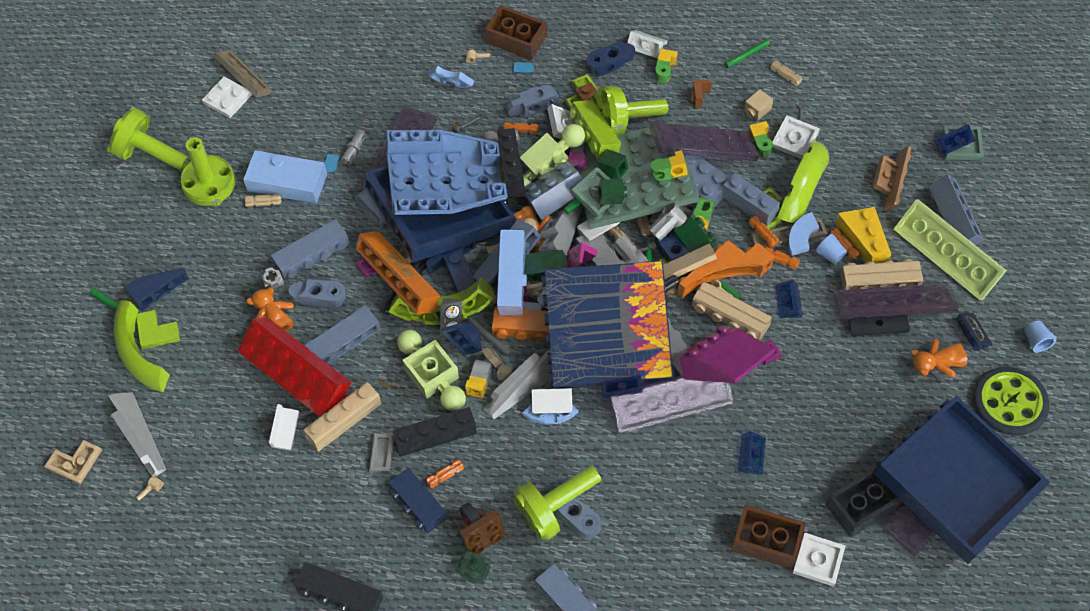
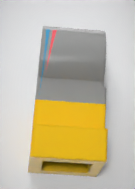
(478, 379)

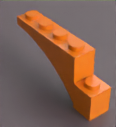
(729, 262)

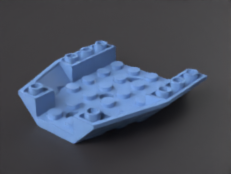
(440, 156)

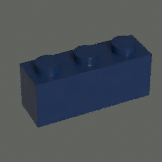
(417, 501)

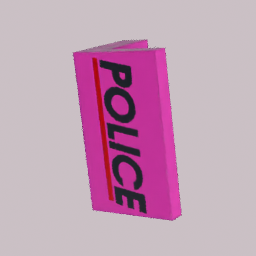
(580, 254)

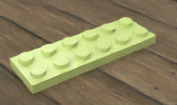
(949, 250)

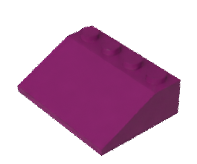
(724, 356)

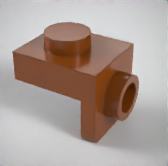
(699, 88)
(585, 91)

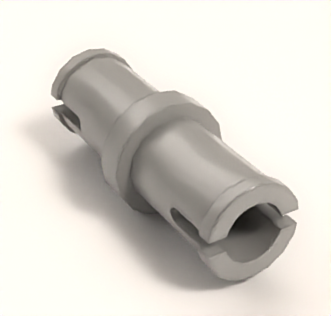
(353, 147)

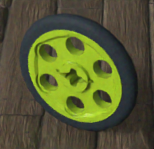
(993, 416)

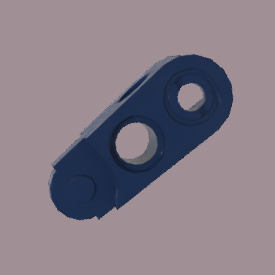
(609, 58)
(671, 245)

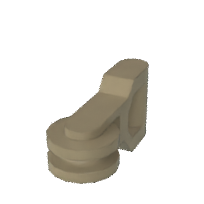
(503, 371)

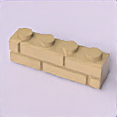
(881, 274)
(730, 311)
(342, 416)

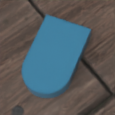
(523, 68)
(331, 163)

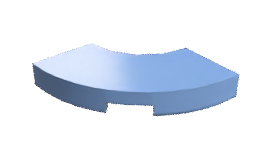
(443, 76)
(800, 234)
(549, 418)

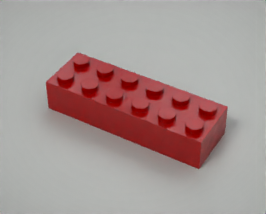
(293, 366)

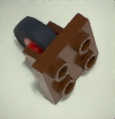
(480, 529)

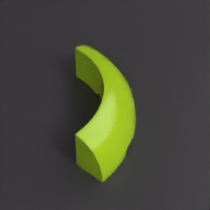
(804, 182)
(474, 300)
(124, 328)

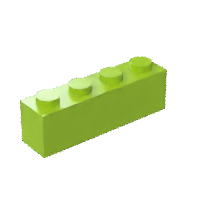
(596, 128)

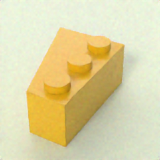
(865, 233)

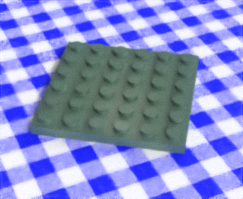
(643, 192)

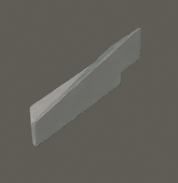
(560, 229)
(519, 384)
(133, 426)

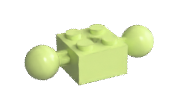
(547, 153)
(431, 370)

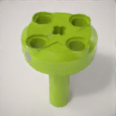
(617, 110)
(131, 133)
(204, 177)
(539, 509)

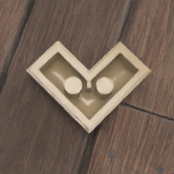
(74, 467)

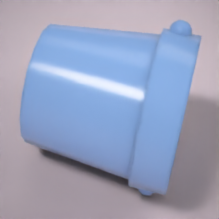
(831, 249)
(1039, 336)

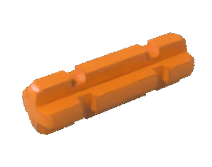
(522, 128)
(763, 231)
(852, 252)
(784, 259)
(444, 473)

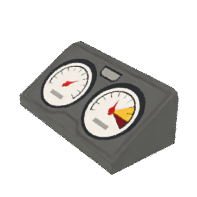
(450, 313)

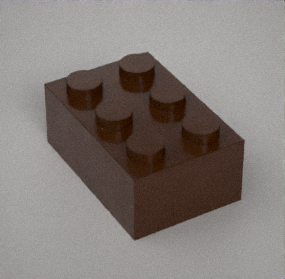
(516, 32)
(768, 536)

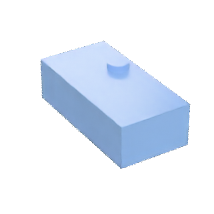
(286, 176)
(511, 272)

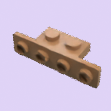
(890, 177)

